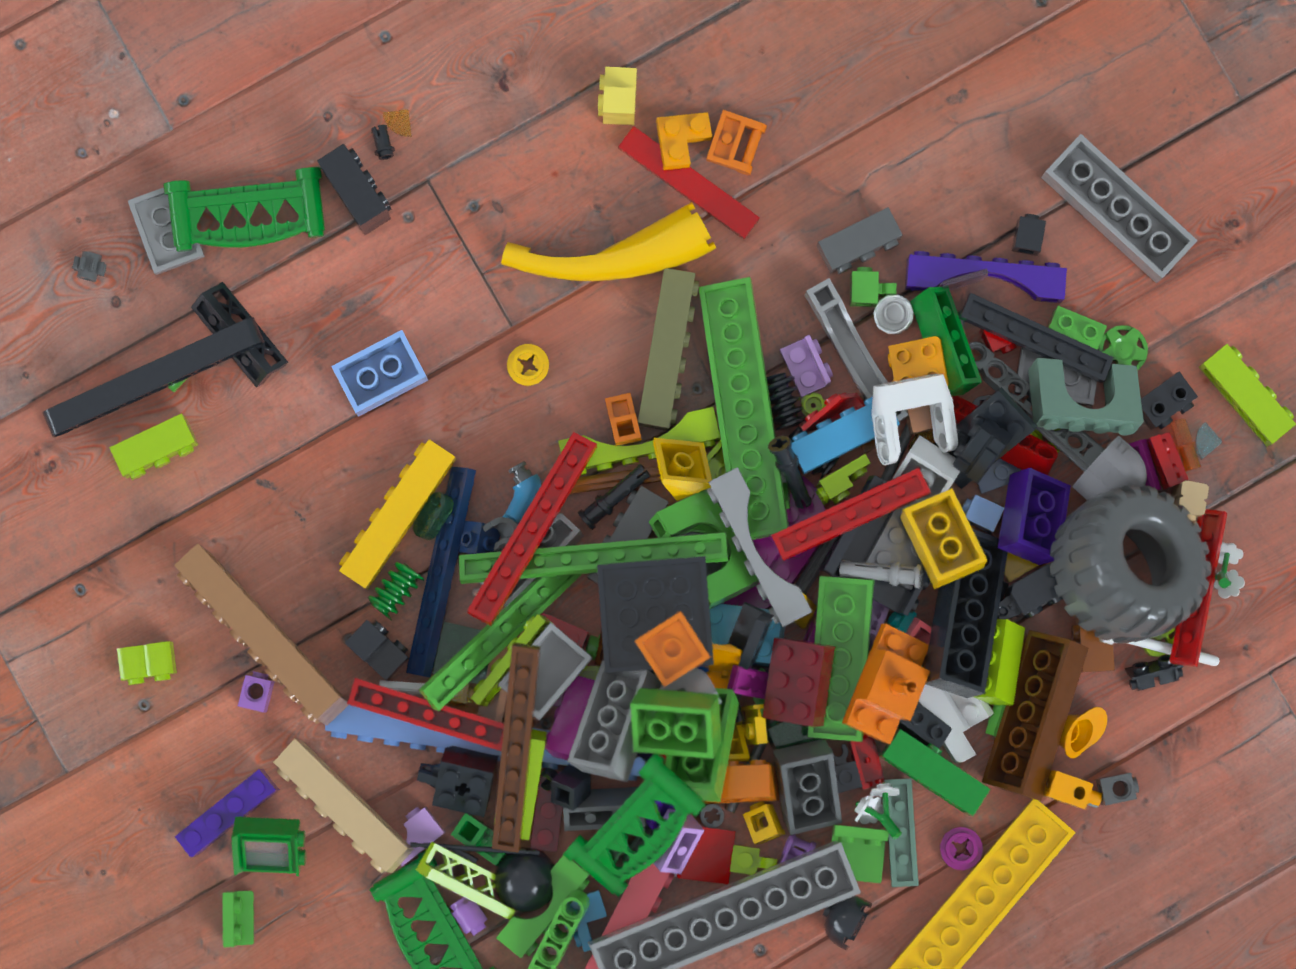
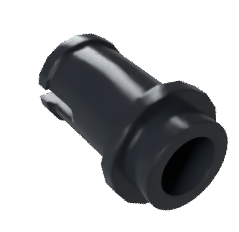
(382, 142)

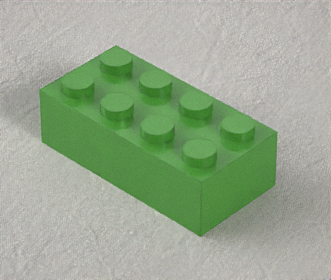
(707, 774)

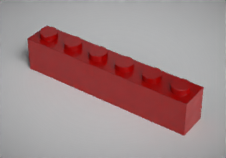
(420, 713)

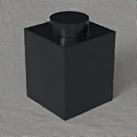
(1029, 235)

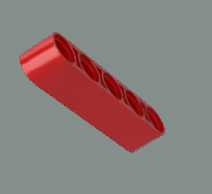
(1026, 454)

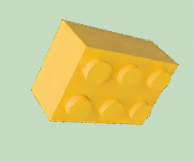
(943, 538)

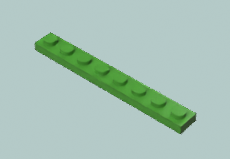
(493, 639)

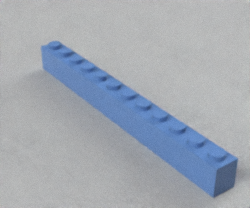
(374, 725)

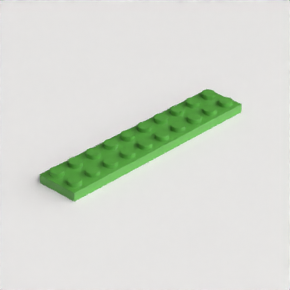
(743, 399)

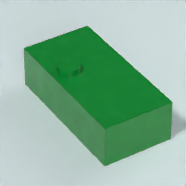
(934, 772)

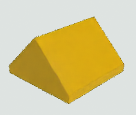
(682, 466)

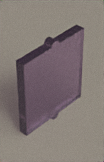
(965, 280)

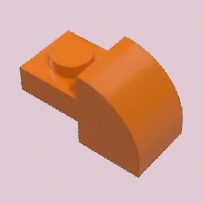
(623, 419)

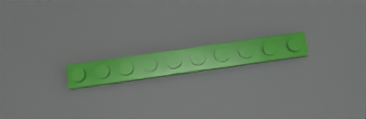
(586, 557)

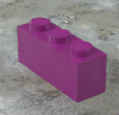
(568, 718)

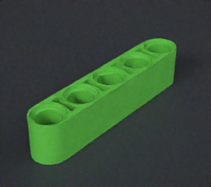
(555, 937)

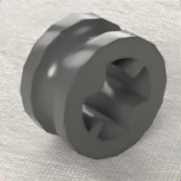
(715, 823)

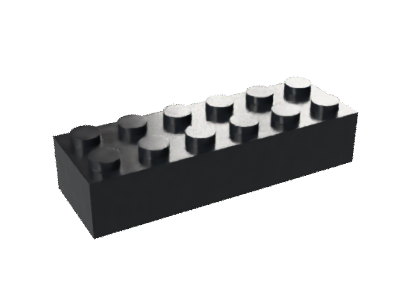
(966, 625)

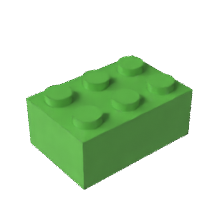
(676, 723)

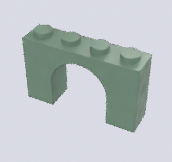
(1056, 409)

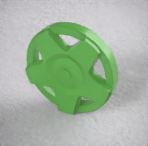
(1125, 347)

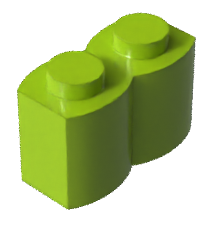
(147, 661)

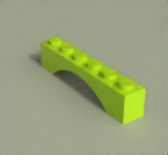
(694, 427)

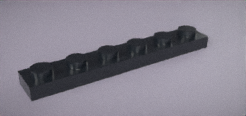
(1035, 337)

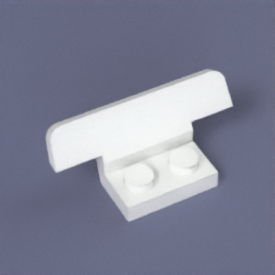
(959, 714)

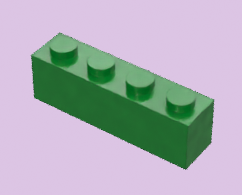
(939, 318)

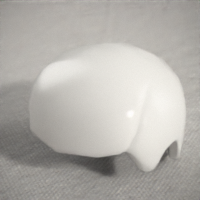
(893, 314)

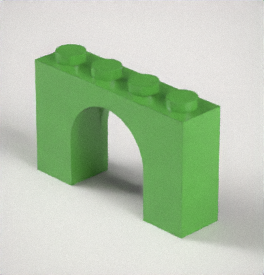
(702, 516)

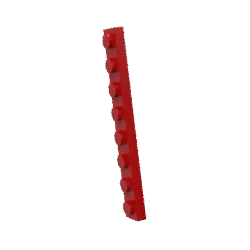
(532, 529)

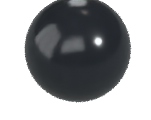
(524, 881)

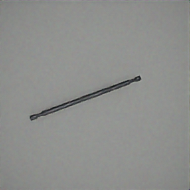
(474, 848)

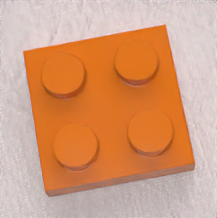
(672, 649)

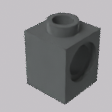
(1105, 786)

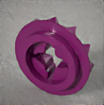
(963, 861)

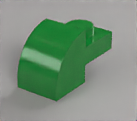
(475, 833)

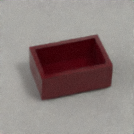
(798, 682)

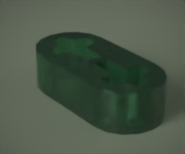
(433, 516)

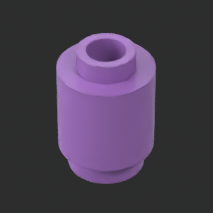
(469, 916)

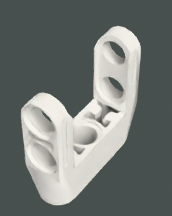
(908, 394)

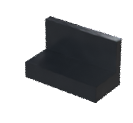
(750, 633)

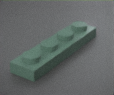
(903, 849)

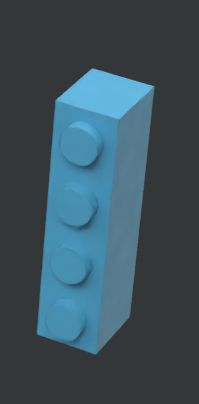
(835, 437)

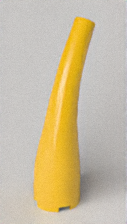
(659, 246)

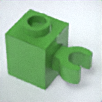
(866, 289)

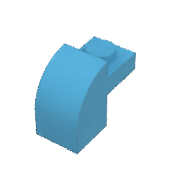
(595, 911)

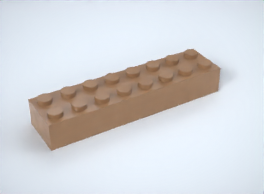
(265, 638)

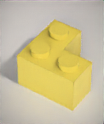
(619, 95)

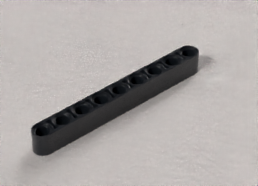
(153, 377)

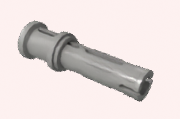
(892, 573)

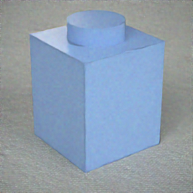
(982, 513)

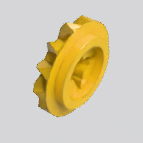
(525, 352)

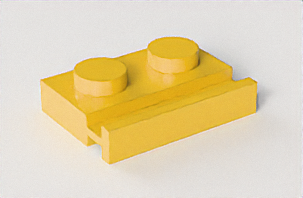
(755, 725)

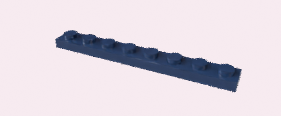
(440, 575)

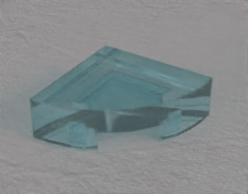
(1206, 440)

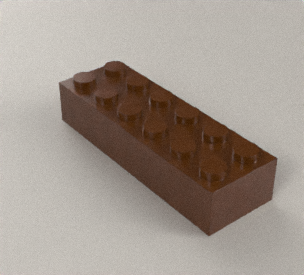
(1035, 723)

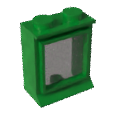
(267, 845)

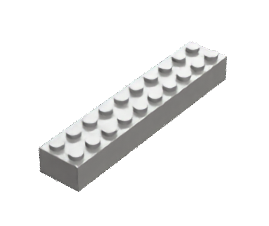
(731, 913)

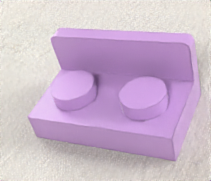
(806, 366)

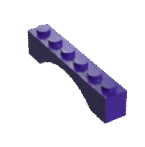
(1040, 282)

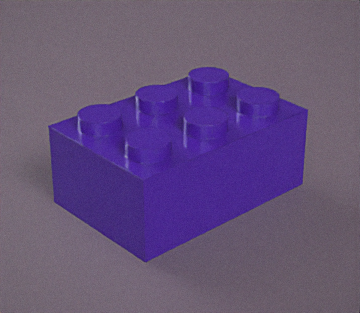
(1032, 515)

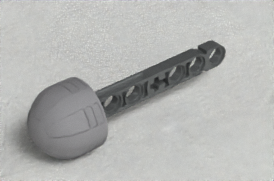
(1102, 467)

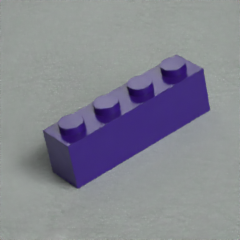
(222, 815)

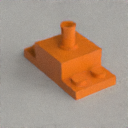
(888, 684)

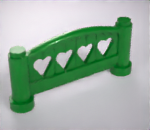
(188, 206)
(659, 785)
(411, 883)

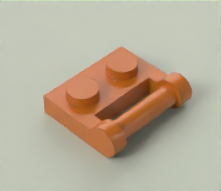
(728, 138)

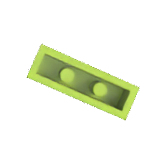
(154, 447)
(1004, 664)

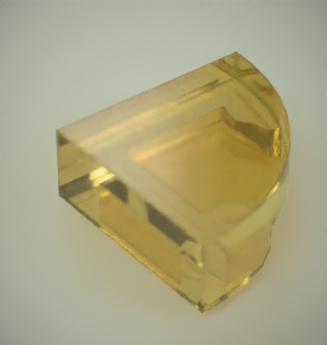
(398, 122)

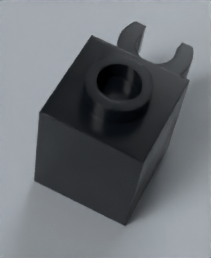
(846, 772)
(568, 787)

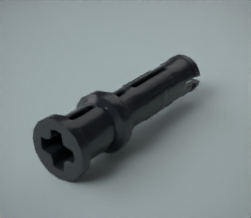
(787, 463)
(604, 504)

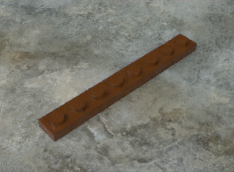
(516, 747)

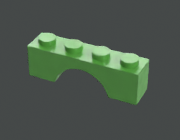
(520, 932)

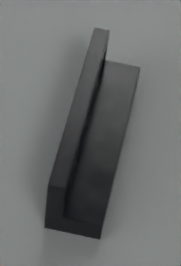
(218, 317)

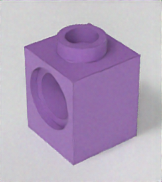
(262, 703)

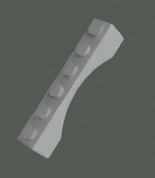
(845, 339)
(733, 497)

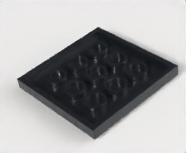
(644, 595)

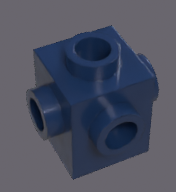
(476, 540)

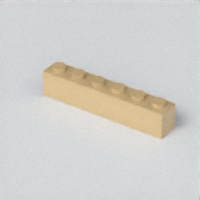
(343, 806)

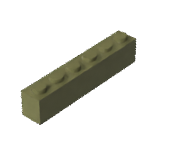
(666, 349)

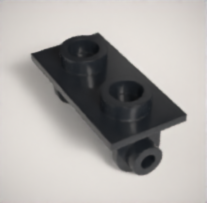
(1143, 673)

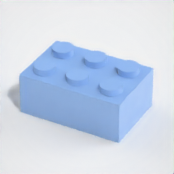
(379, 373)

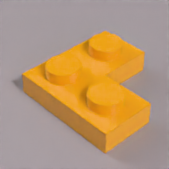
(676, 132)

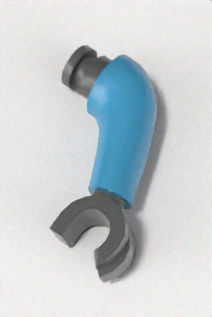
(524, 493)

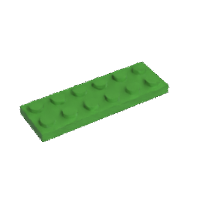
(843, 622)

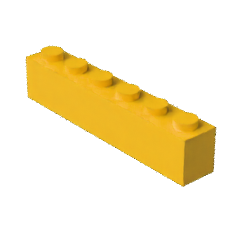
(397, 515)

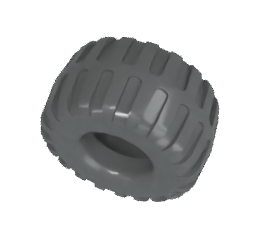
(1097, 578)

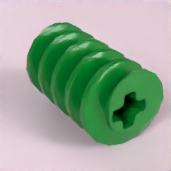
(395, 589)

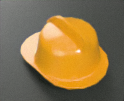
(1083, 731)

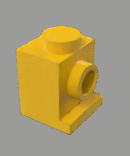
(758, 832)

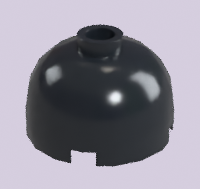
(845, 920)

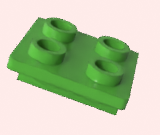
(863, 850)

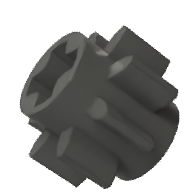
(89, 266)

